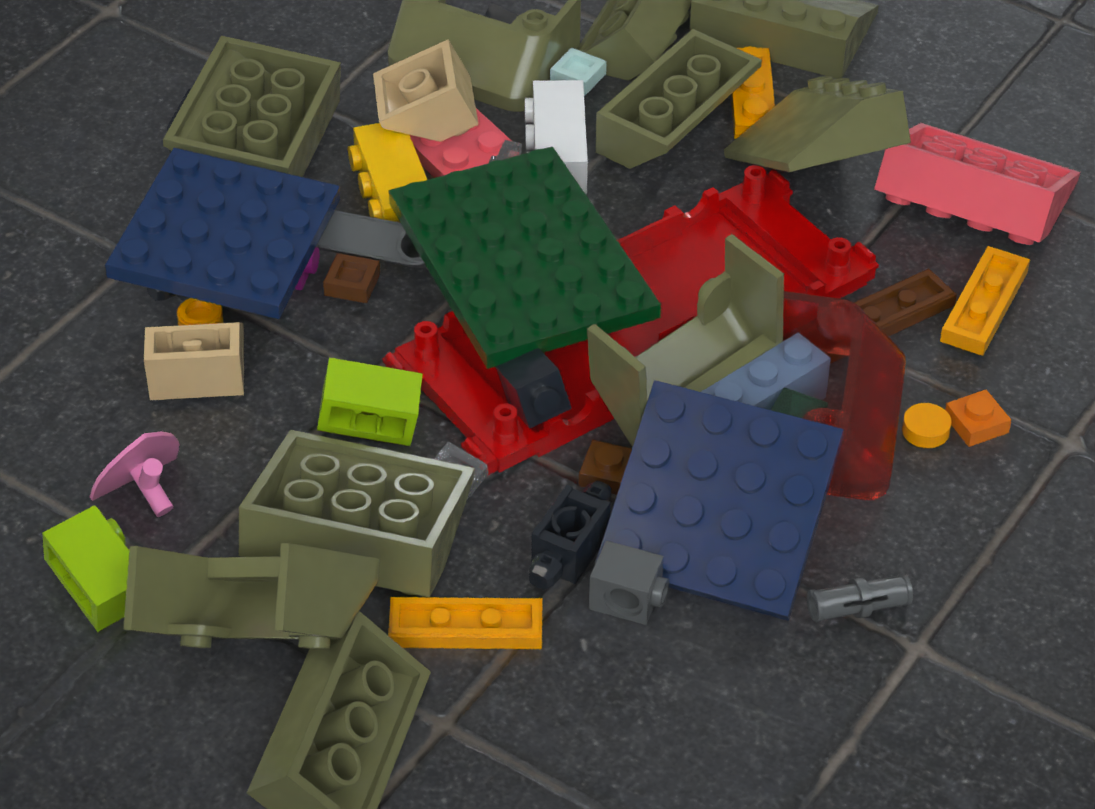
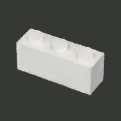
(559, 122)

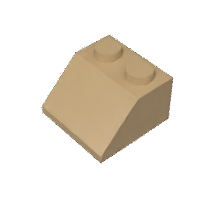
(426, 95)

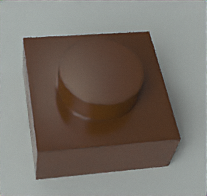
(351, 278)
(604, 463)

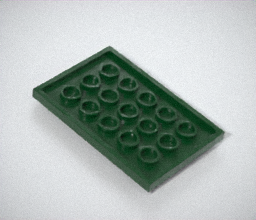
(522, 256)

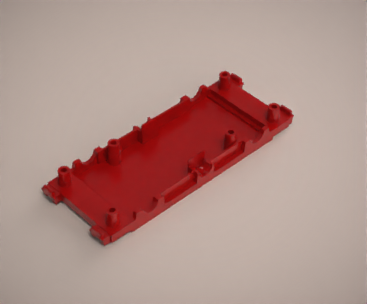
(675, 262)

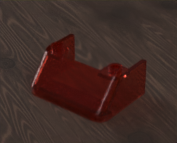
(870, 392)

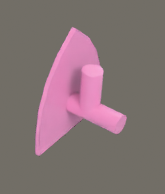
(144, 464)

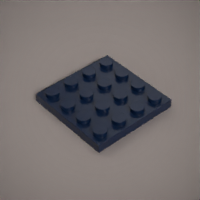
(224, 233)
(725, 496)

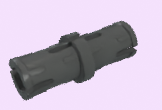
(859, 597)

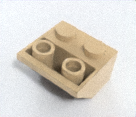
(194, 360)

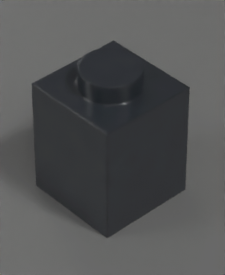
(534, 387)

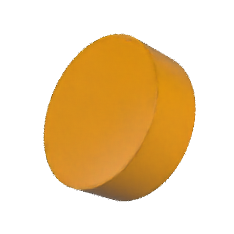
(199, 312)
(926, 425)

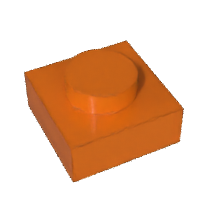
(978, 418)

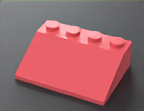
(976, 183)

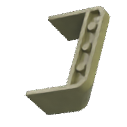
(496, 54)
(733, 325)
(289, 596)

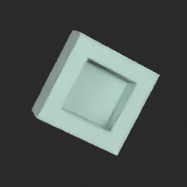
(579, 66)

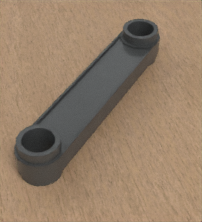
(368, 239)

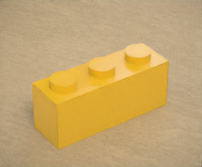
(384, 163)

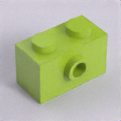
(362, 389)
(91, 564)

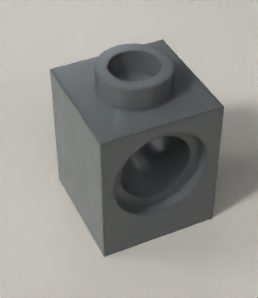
(627, 583)

